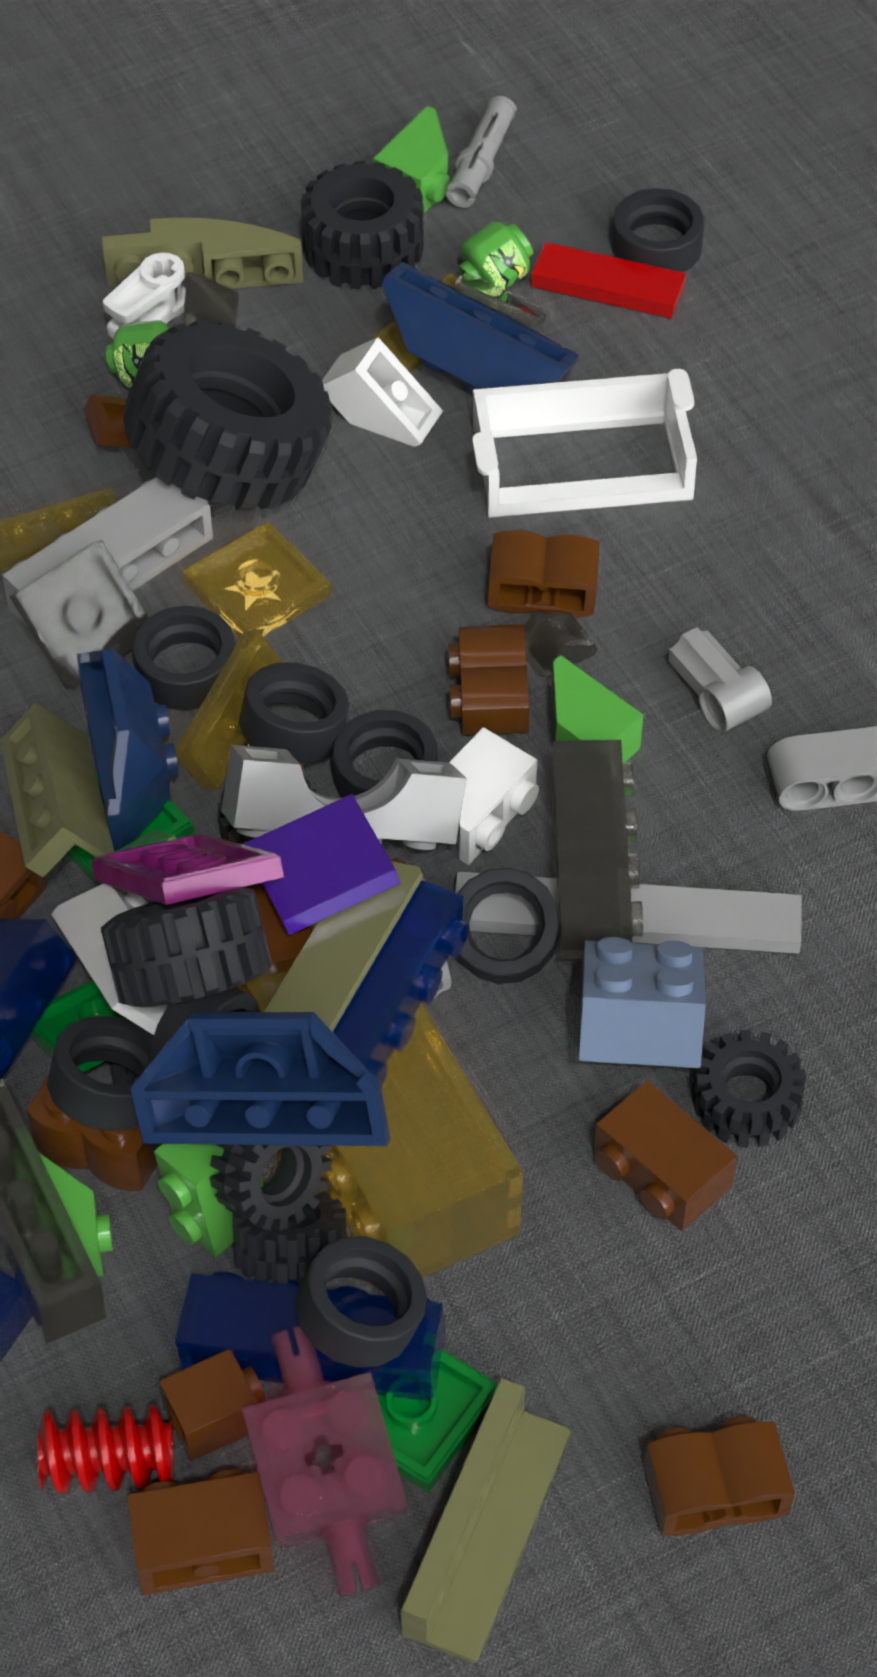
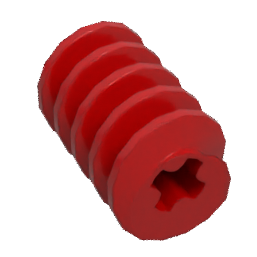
(105, 1450)

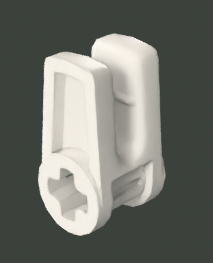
(148, 293)

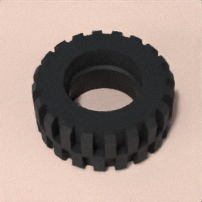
(227, 415)

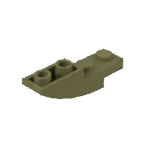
(214, 248)

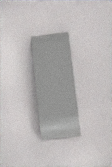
(825, 769)

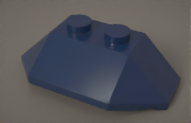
(469, 337)
(126, 743)
(258, 1084)

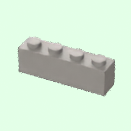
(141, 531)

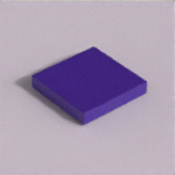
(327, 864)

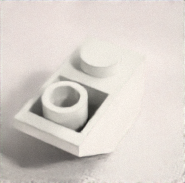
(496, 789)

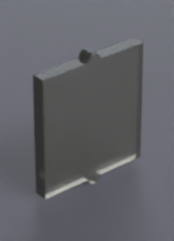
(500, 299)

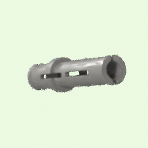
(476, 162)

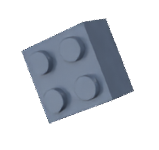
(642, 1003)

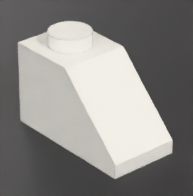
(380, 394)

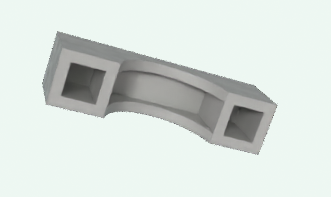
(411, 803)

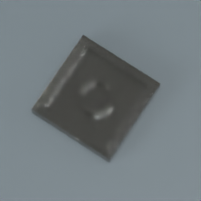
(80, 610)

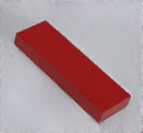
(608, 280)

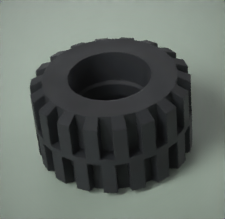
(361, 223)
(186, 948)

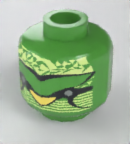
(497, 254)
(129, 347)

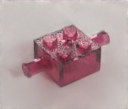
(365, 1478)

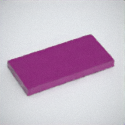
(186, 868)

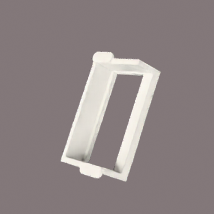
(586, 407)

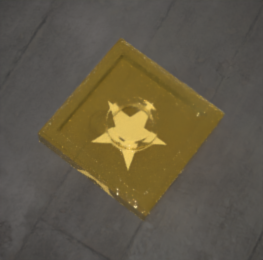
(257, 582)

